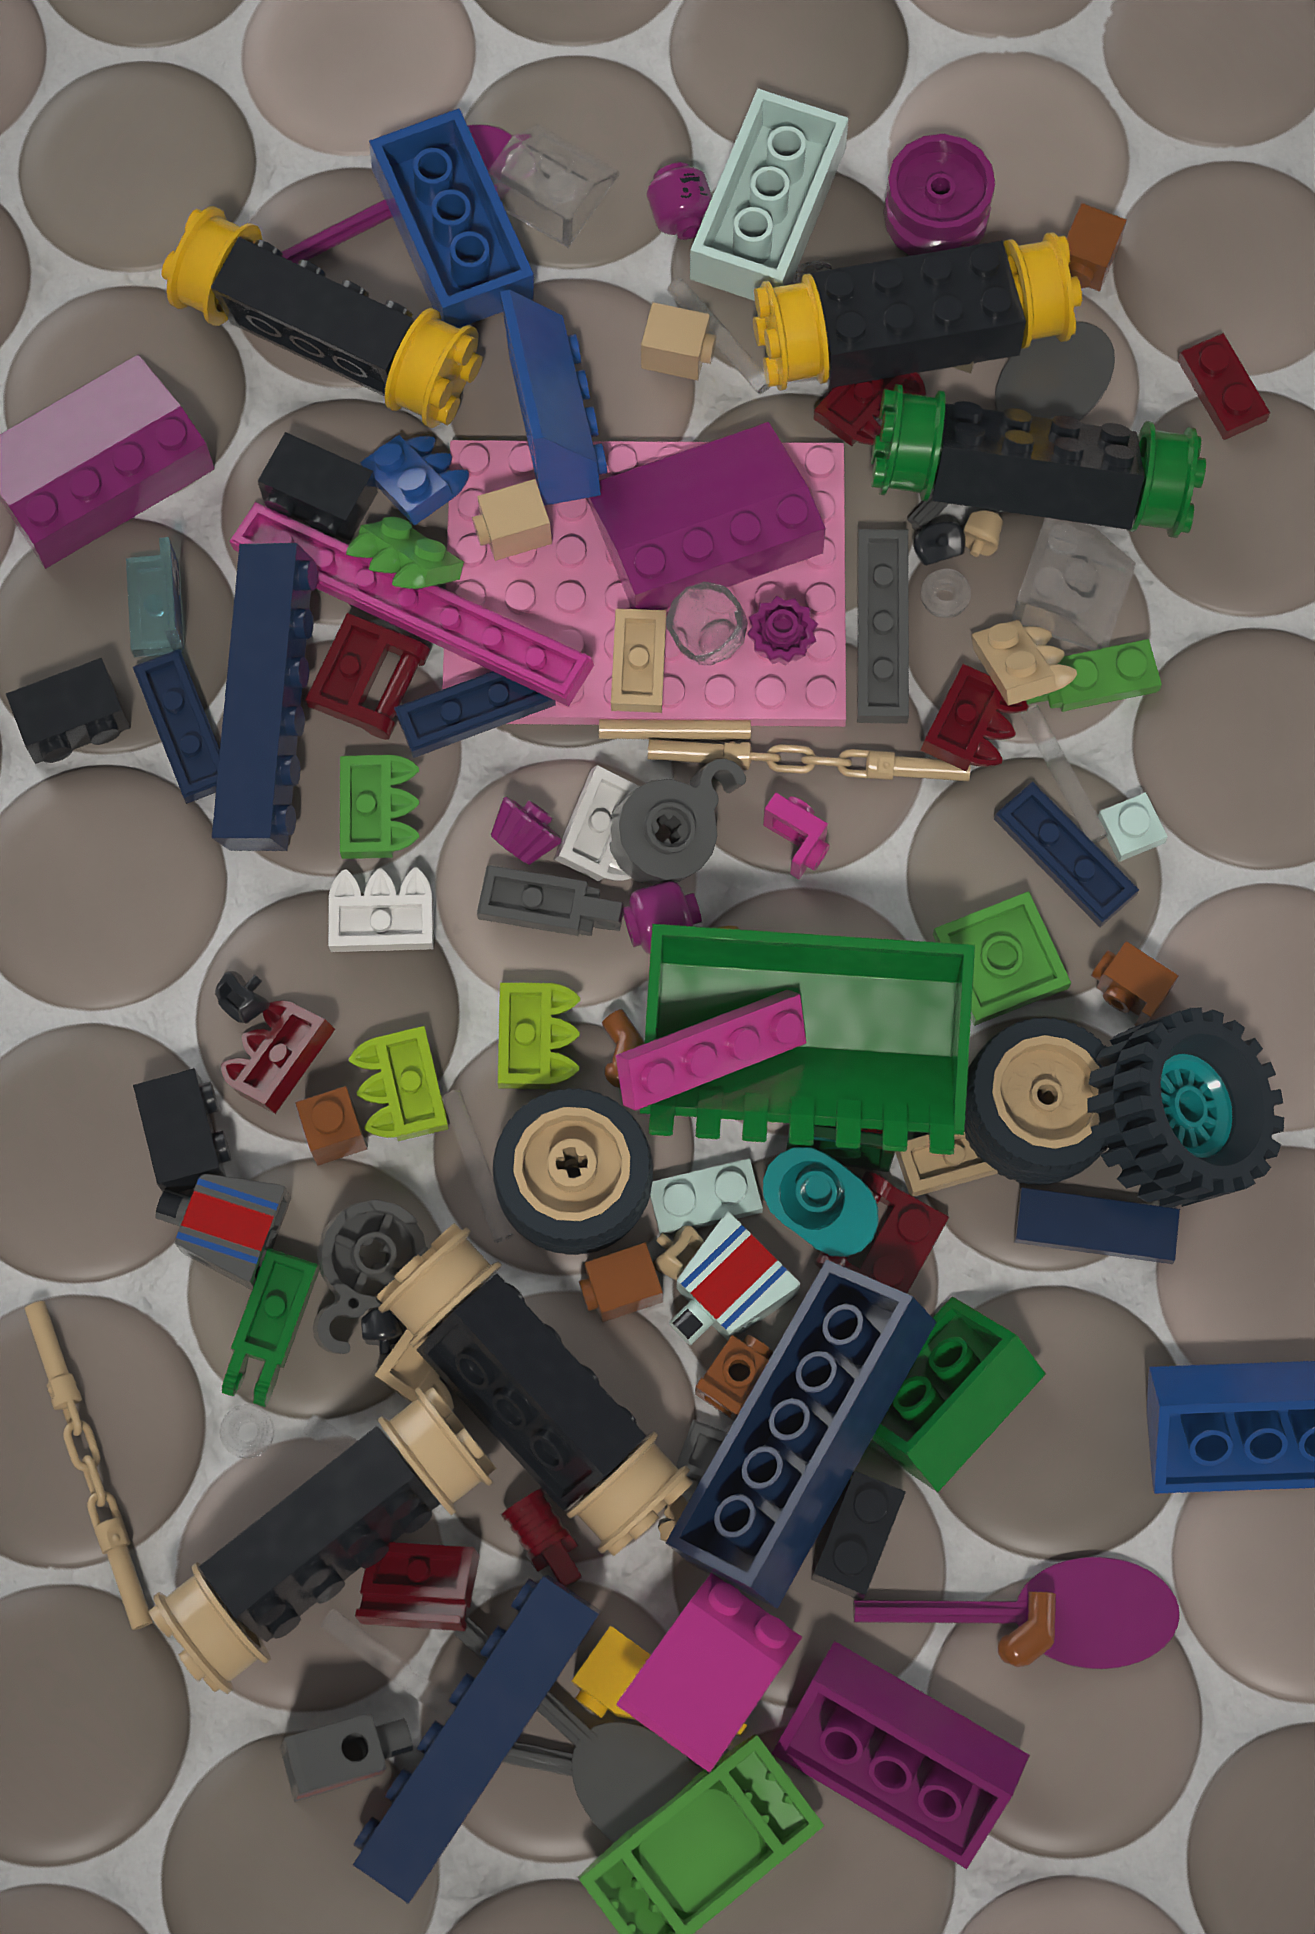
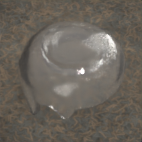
(707, 623)

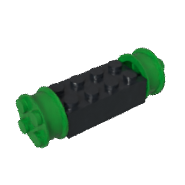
(1037, 463)

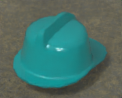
(821, 1201)

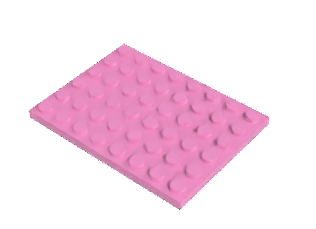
(574, 590)

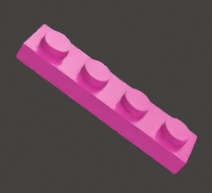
(710, 1049)

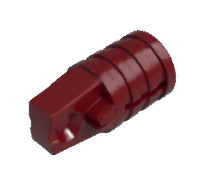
(543, 1536)

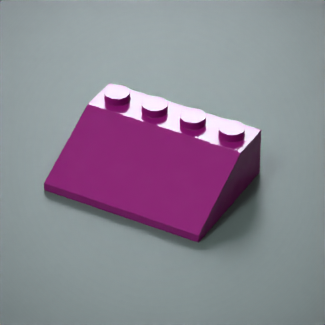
(97, 460)
(707, 517)

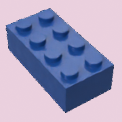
(450, 218)

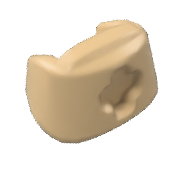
(983, 532)
(678, 1251)

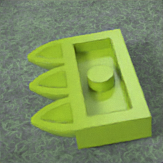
(531, 1033)
(405, 1082)

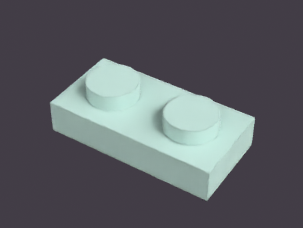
(705, 1196)

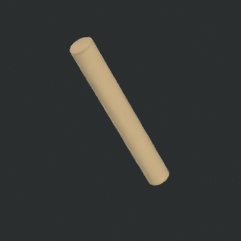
(674, 729)

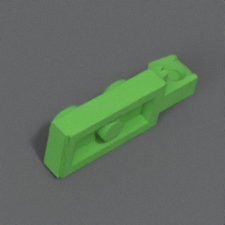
(1106, 676)

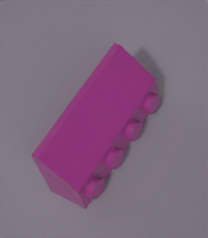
(901, 1755)

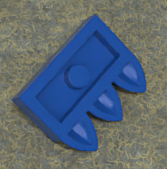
(414, 477)

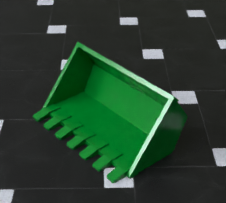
(879, 1026)

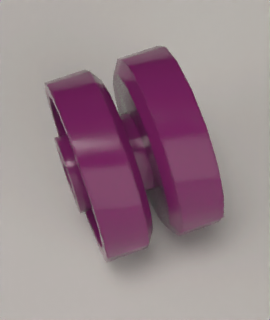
(938, 195)

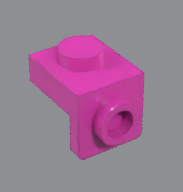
(796, 823)

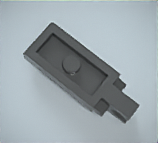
(545, 903)

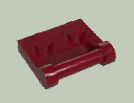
(352, 669)
(903, 1240)

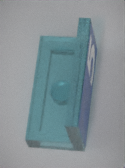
(155, 602)

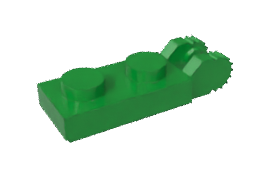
(270, 1321)

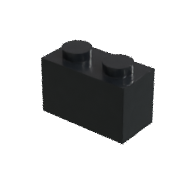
(317, 487)
(68, 712)
(181, 1129)
(858, 1536)

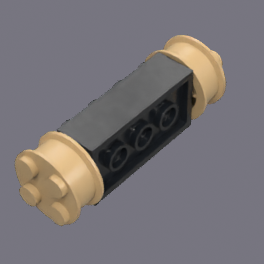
(532, 1391)
(320, 1538)

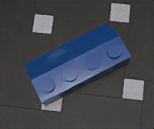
(552, 401)
(1232, 1426)

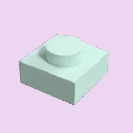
(1132, 827)

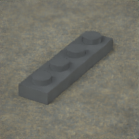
(882, 626)

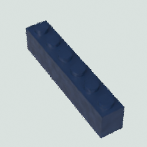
(264, 697)
(476, 1737)

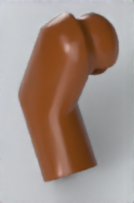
(624, 1036)
(1035, 1635)

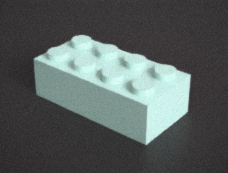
(768, 195)

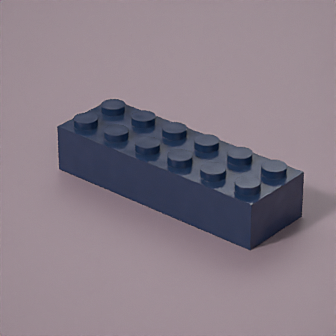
(801, 1432)

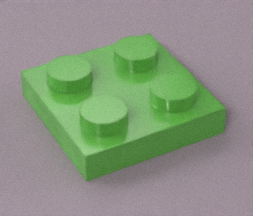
(1012, 957)

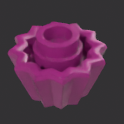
(782, 630)
(524, 830)

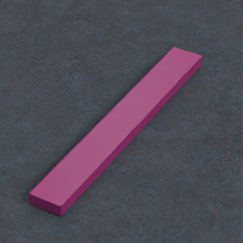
(428, 611)

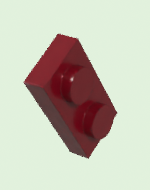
(1223, 386)

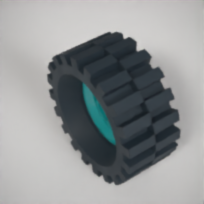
(1186, 1108)

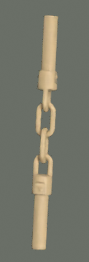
(878, 763)
(111, 1532)

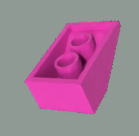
(709, 1672)

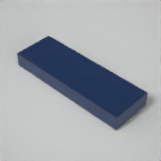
(466, 711)
(180, 724)
(1066, 854)
(1097, 1225)

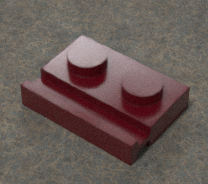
(419, 1587)

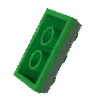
(956, 1394)

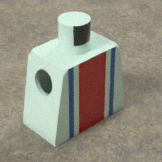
(731, 1284)

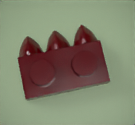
(853, 409)
(968, 719)
(277, 1055)

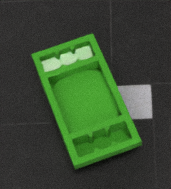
(702, 1846)

